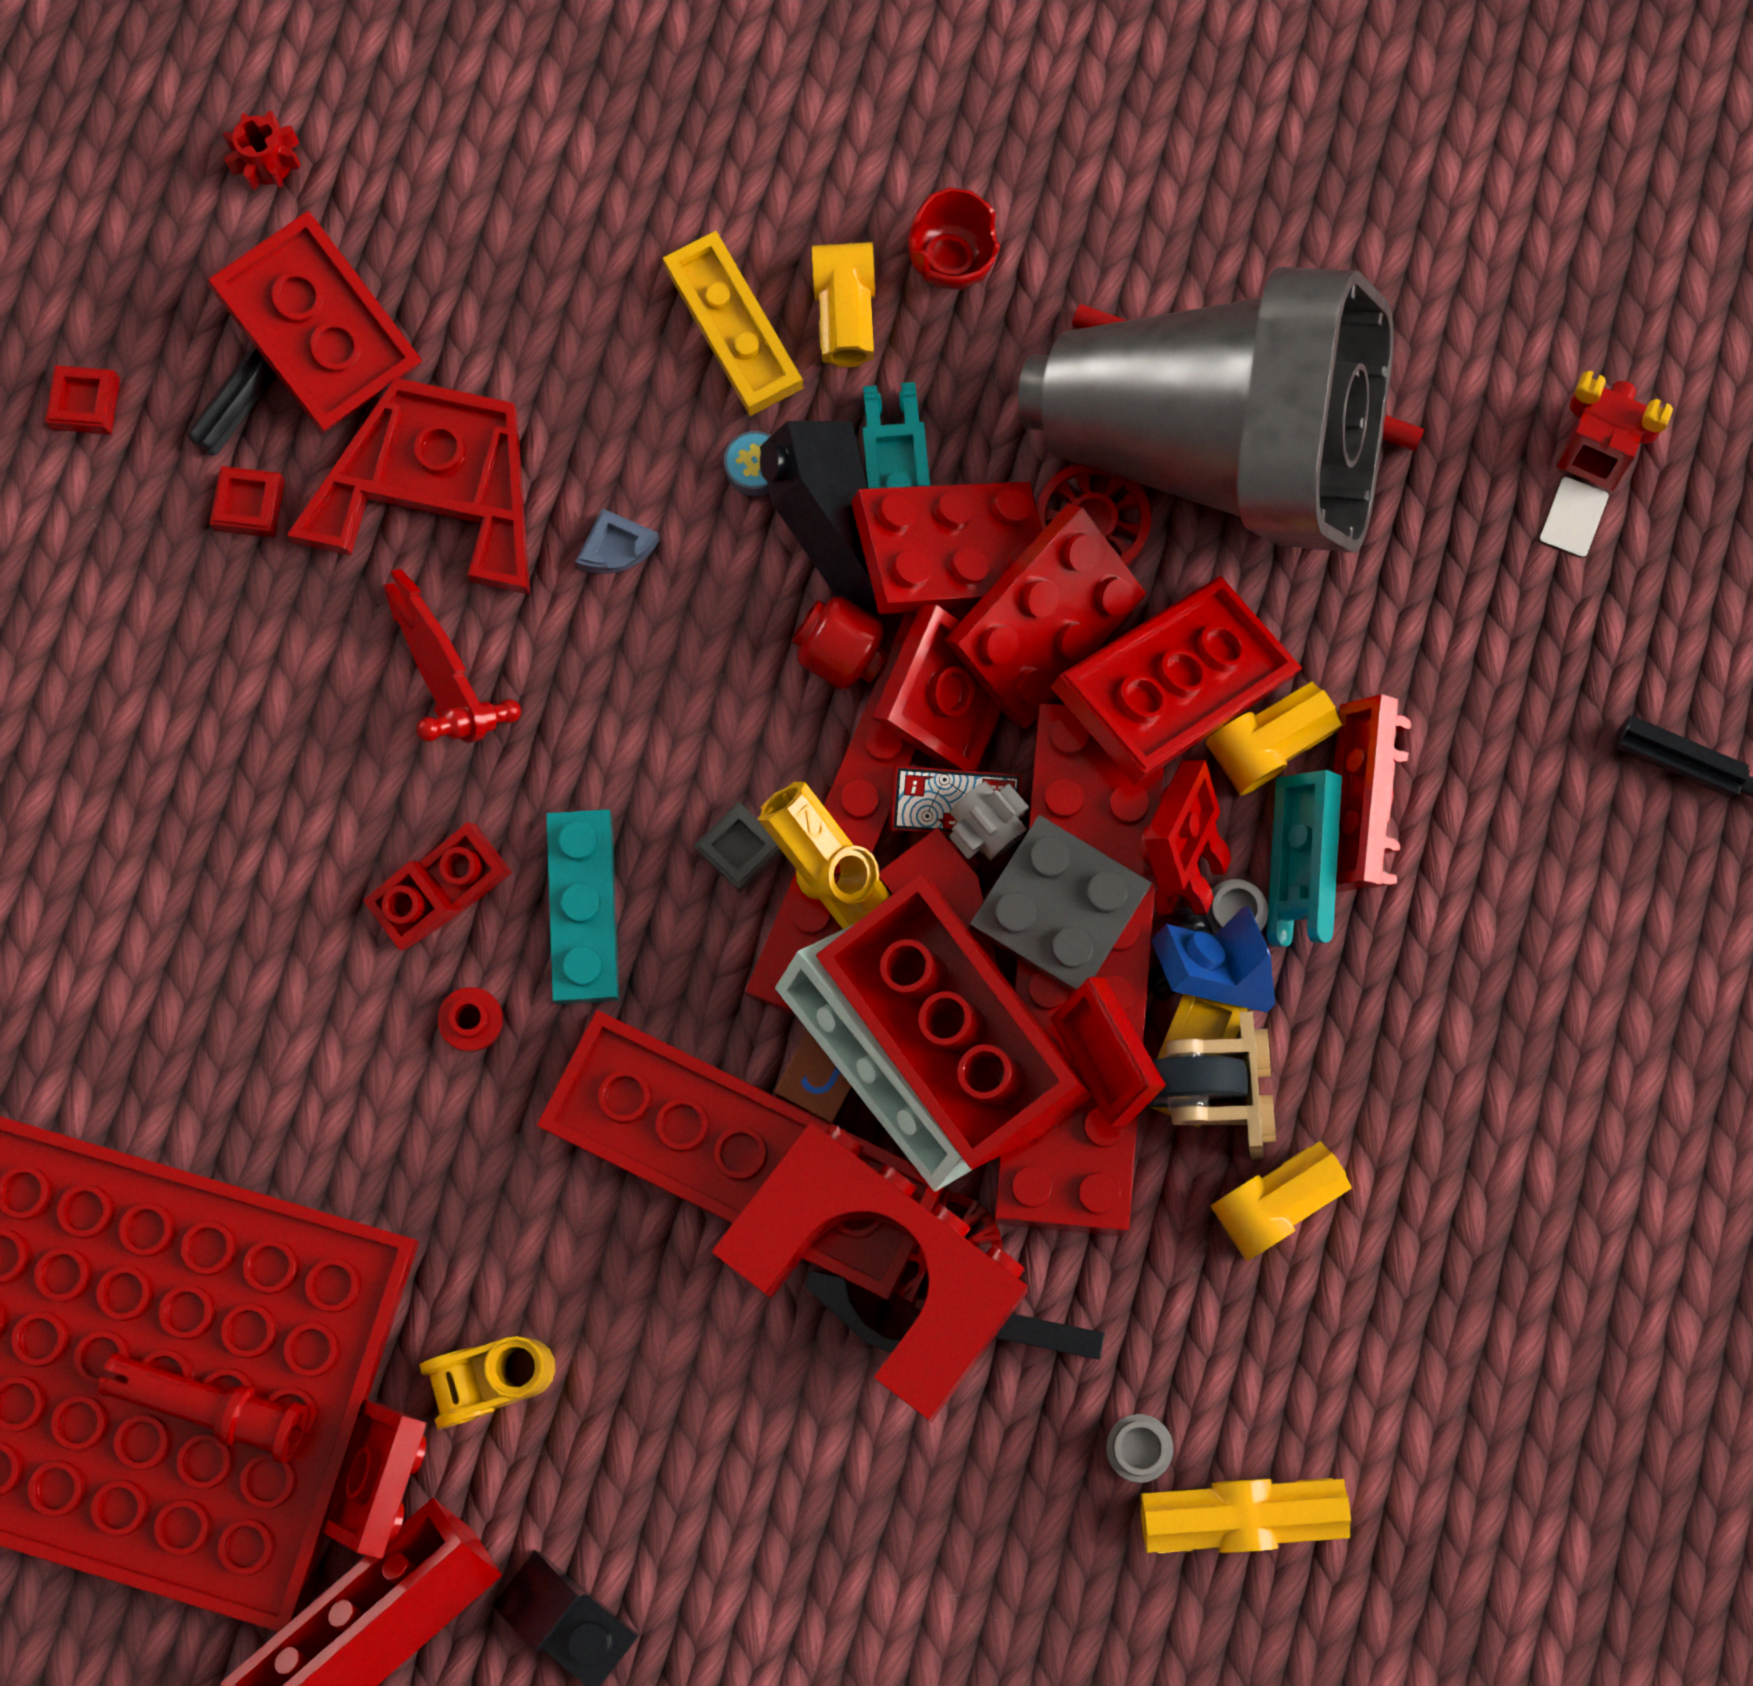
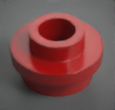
(478, 1037)

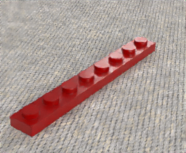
(861, 809)

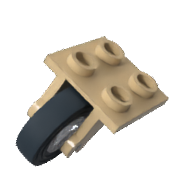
(1213, 1074)

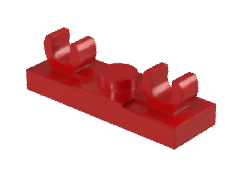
(1367, 766)

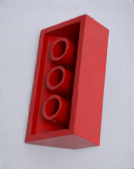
(953, 1024)

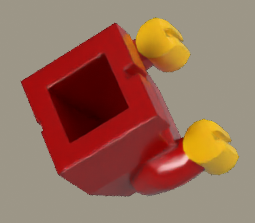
(1609, 430)

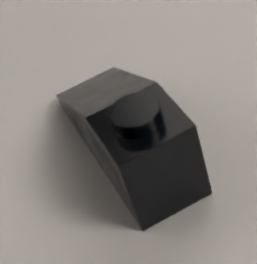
(811, 482)

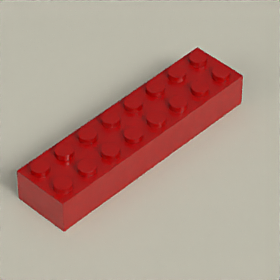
(1082, 1167)

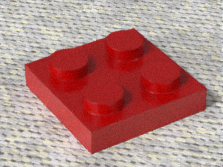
(935, 697)
(374, 1478)

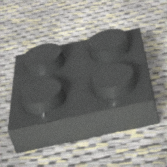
(1059, 905)

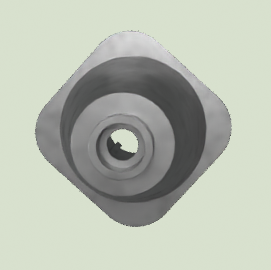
(1234, 404)

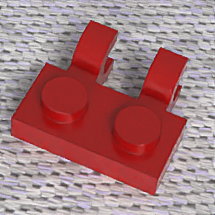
(1180, 835)

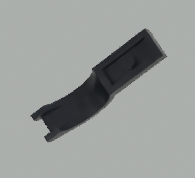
(1020, 1329)

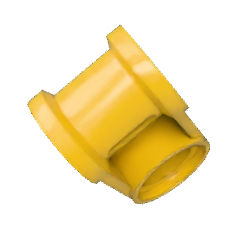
(476, 1382)

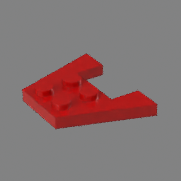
(436, 456)

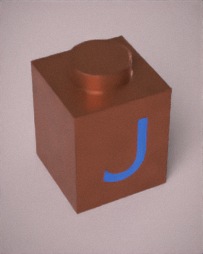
(815, 1083)

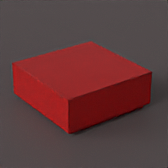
(82, 400)
(247, 501)

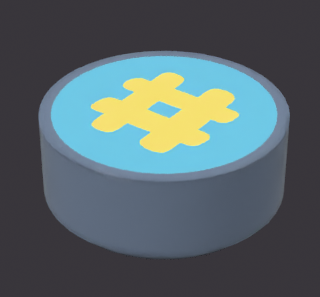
(743, 463)

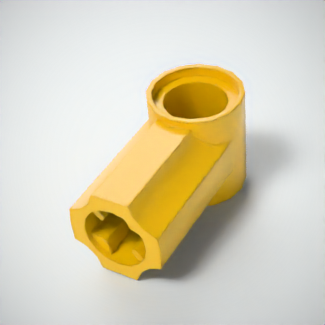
(844, 291)
(1260, 745)
(1270, 1206)

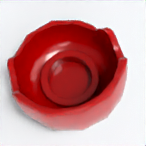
(953, 239)

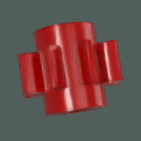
(254, 135)

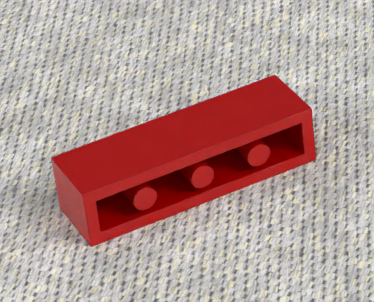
(378, 1608)

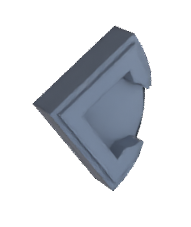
(615, 545)

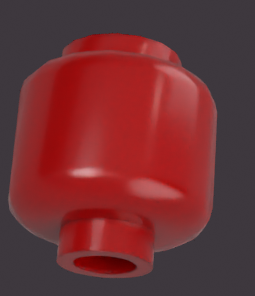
(840, 643)

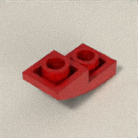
(438, 887)

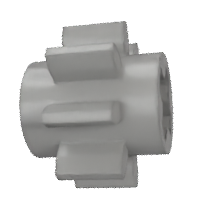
(988, 821)

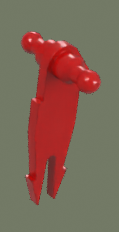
(457, 706)

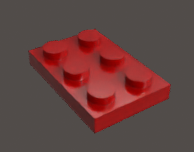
(314, 322)
(942, 541)
(1046, 614)

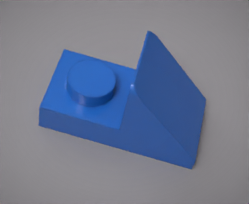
(1219, 967)

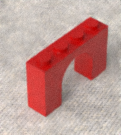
(827, 1185)

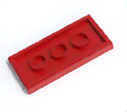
(1175, 679)

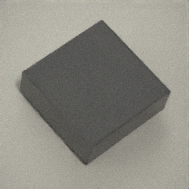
(738, 847)

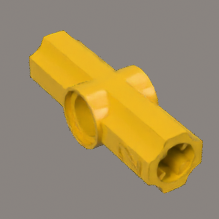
(815, 847)
(1245, 1515)

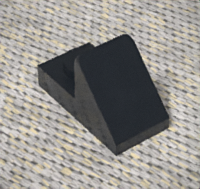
(564, 1621)

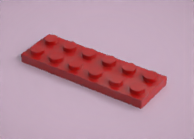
(710, 1140)

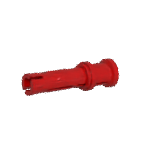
(232, 1414)

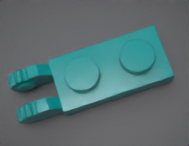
(897, 451)

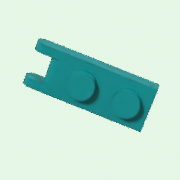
(1304, 856)

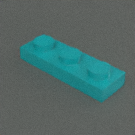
(582, 907)

